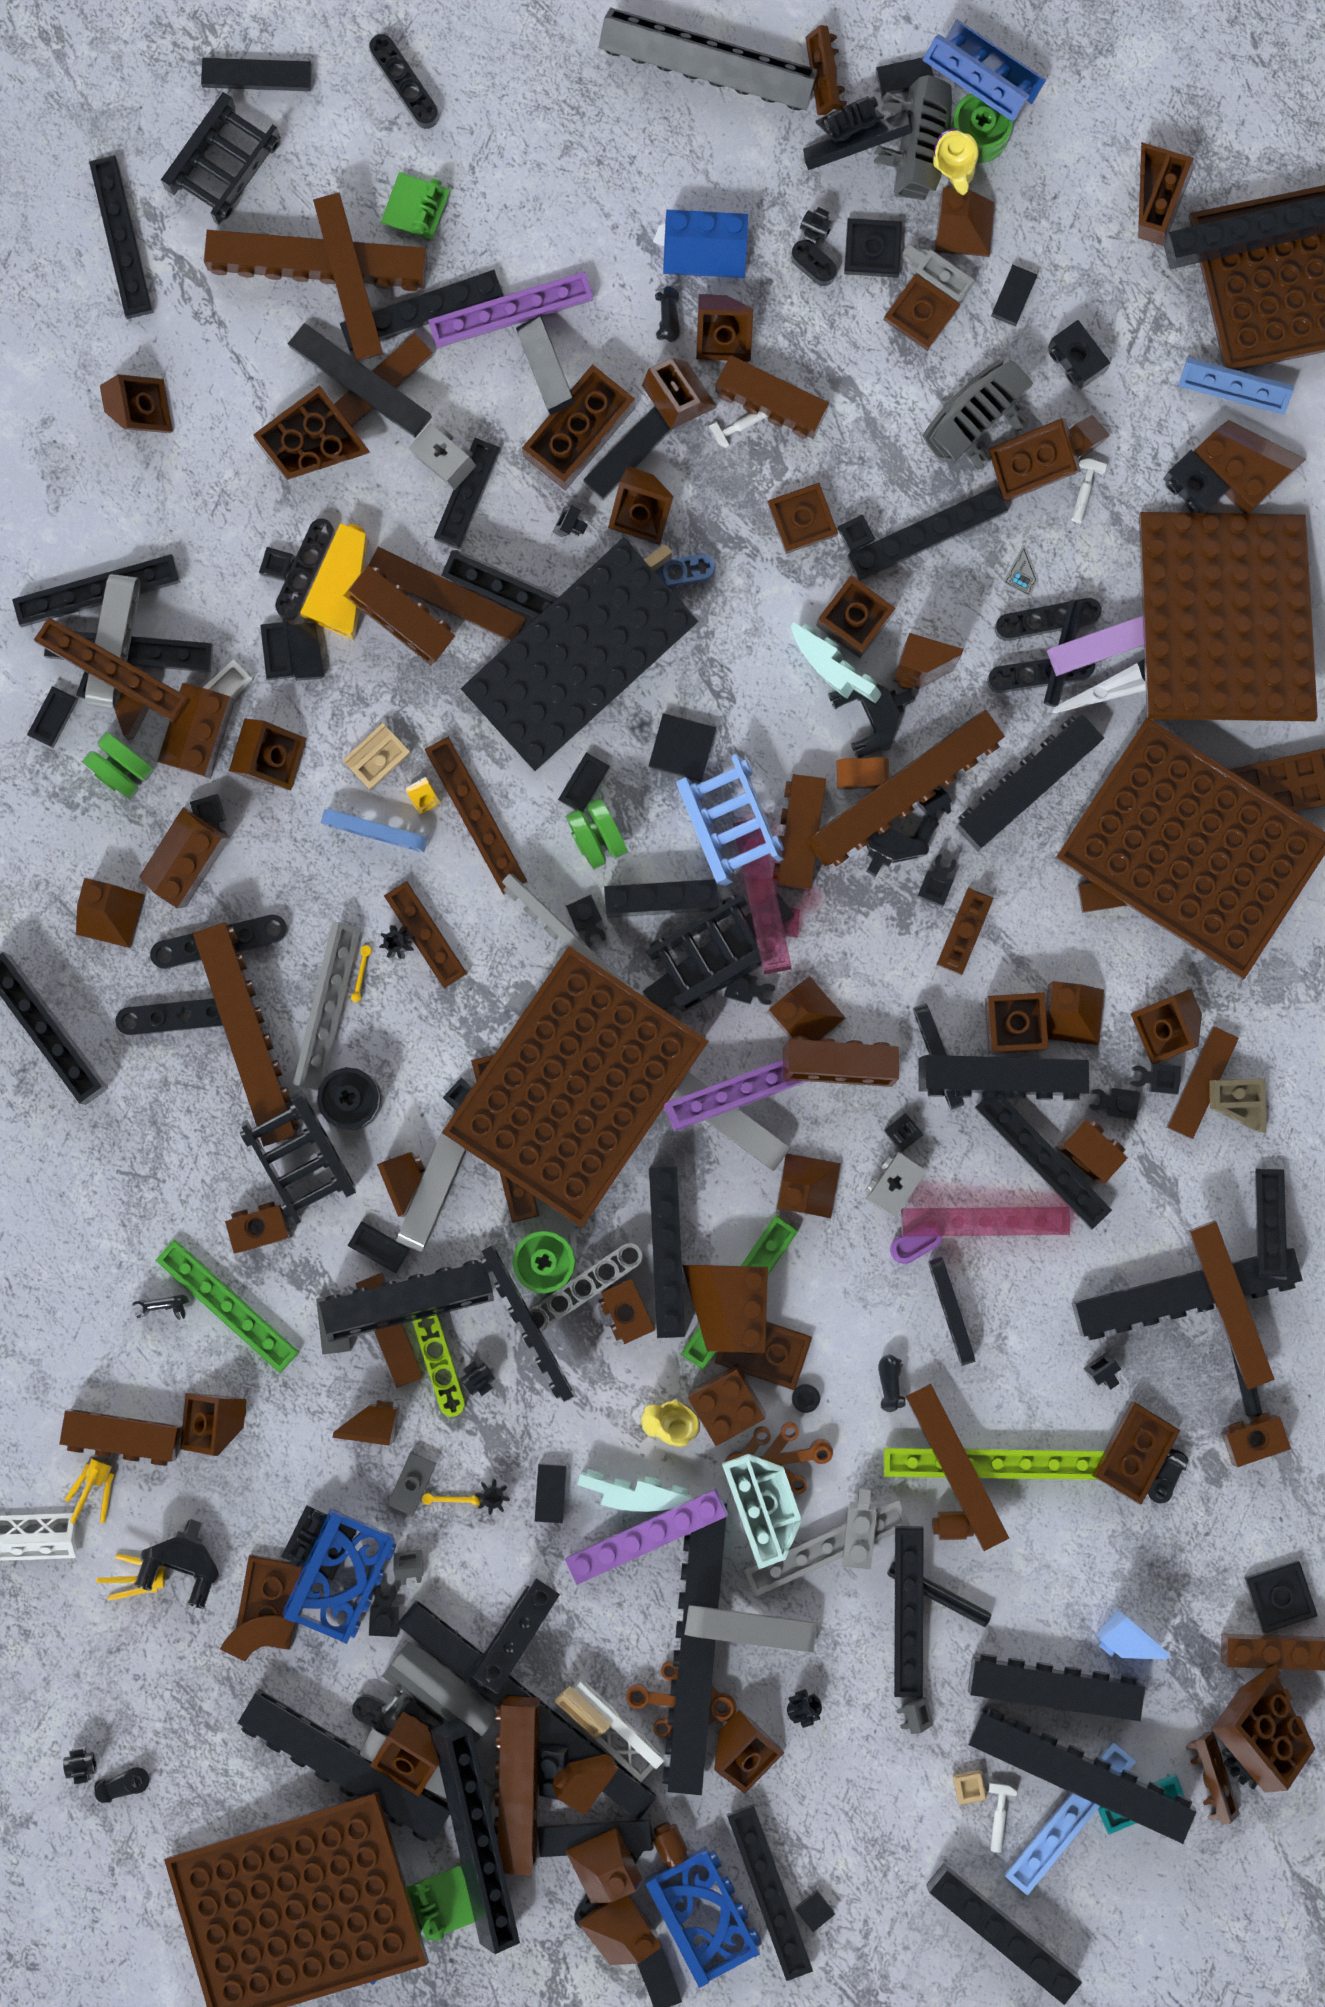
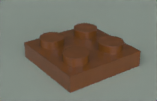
(921, 312)
(802, 518)

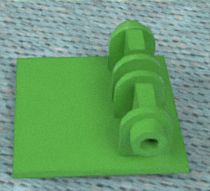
(415, 205)
(442, 1903)

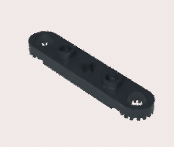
(250, 935)
(165, 1017)

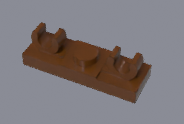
(822, 58)
(964, 931)
(1215, 1778)

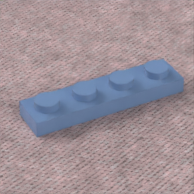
(1235, 386)

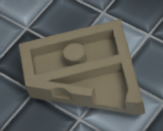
(1241, 1101)

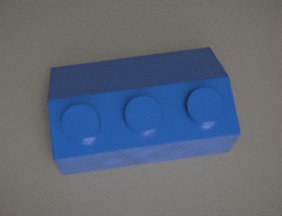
(705, 243)

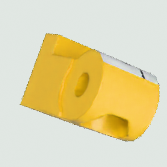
(423, 795)

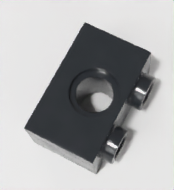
(1077, 339)
(1194, 468)

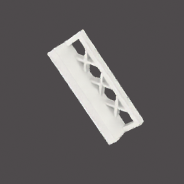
(40, 1544)
(625, 1730)

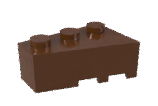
(1162, 187)

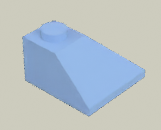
(1127, 1640)

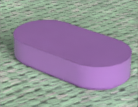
(907, 1249)

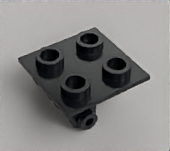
(851, 118)
(305, 1536)

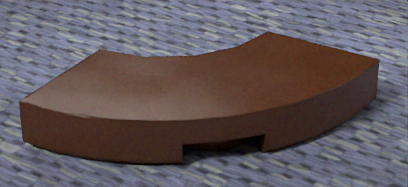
(256, 1634)

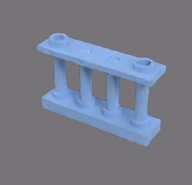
(702, 818)

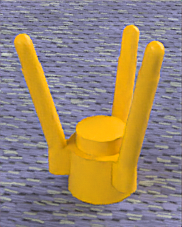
(95, 1473)
(159, 1581)

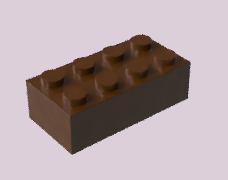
(578, 432)

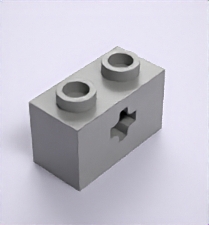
(429, 450)
(893, 1201)

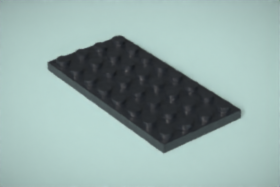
(579, 654)

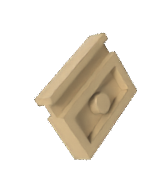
(376, 756)

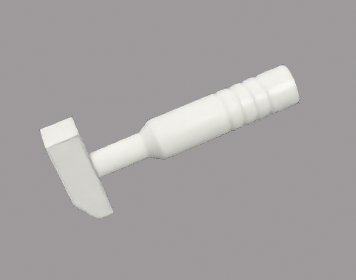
(739, 425)
(1085, 489)
(1000, 1813)

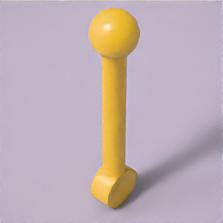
(366, 952)
(428, 1498)

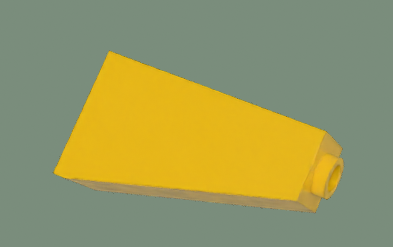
(340, 568)

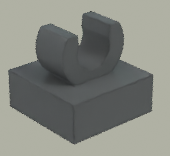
(408, 1565)
(917, 1716)

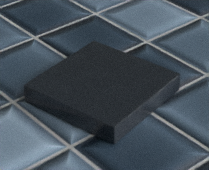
(872, 247)
(682, 747)
(1280, 1596)

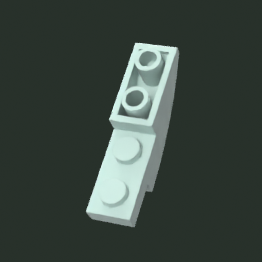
(829, 664)
(645, 1497)

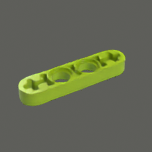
(443, 1362)

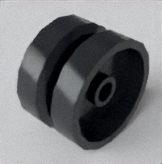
(333, 1095)

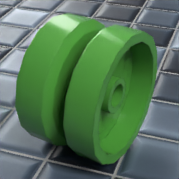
(985, 125)
(117, 766)
(594, 835)
(527, 1264)

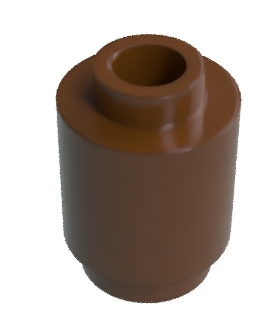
(951, 1526)
(670, 1844)

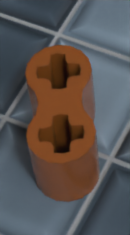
(861, 773)

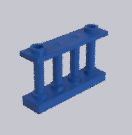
(984, 70)

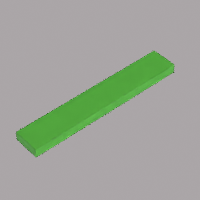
(763, 1254)
(227, 1306)

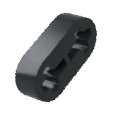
(810, 268)

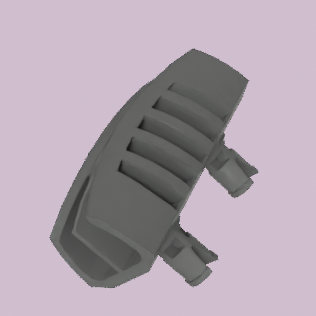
(929, 115)
(976, 410)
(436, 1690)

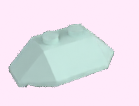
(764, 1506)

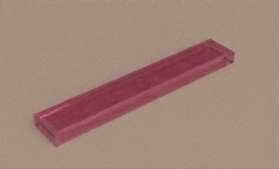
(764, 906)
(985, 1221)

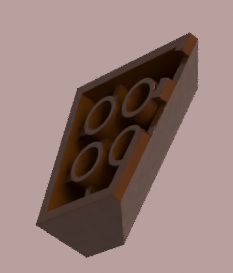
(309, 437)
(1247, 463)
(730, 1306)
(1266, 1732)

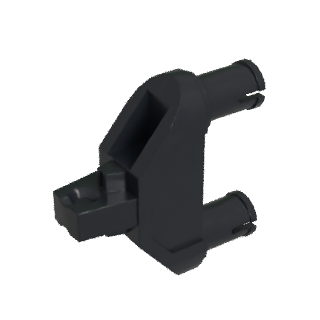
(881, 715)
(896, 847)
(183, 1555)

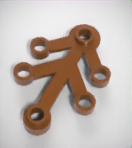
(773, 1453)
(667, 1700)

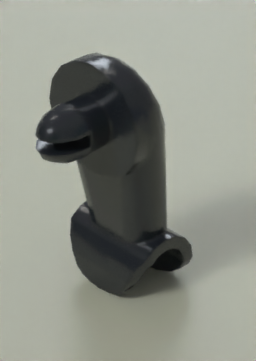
(669, 321)
(174, 1302)
(889, 1372)
(1168, 1476)
(127, 1783)

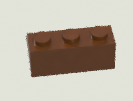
(925, 662)
(198, 733)
(183, 858)

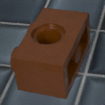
(240, 1230)
(628, 1294)
(1272, 1439)

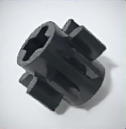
(816, 225)
(403, 938)
(478, 1378)
(497, 1502)
(804, 1708)
(79, 1765)

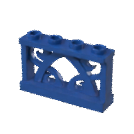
(332, 1537)
(694, 1955)

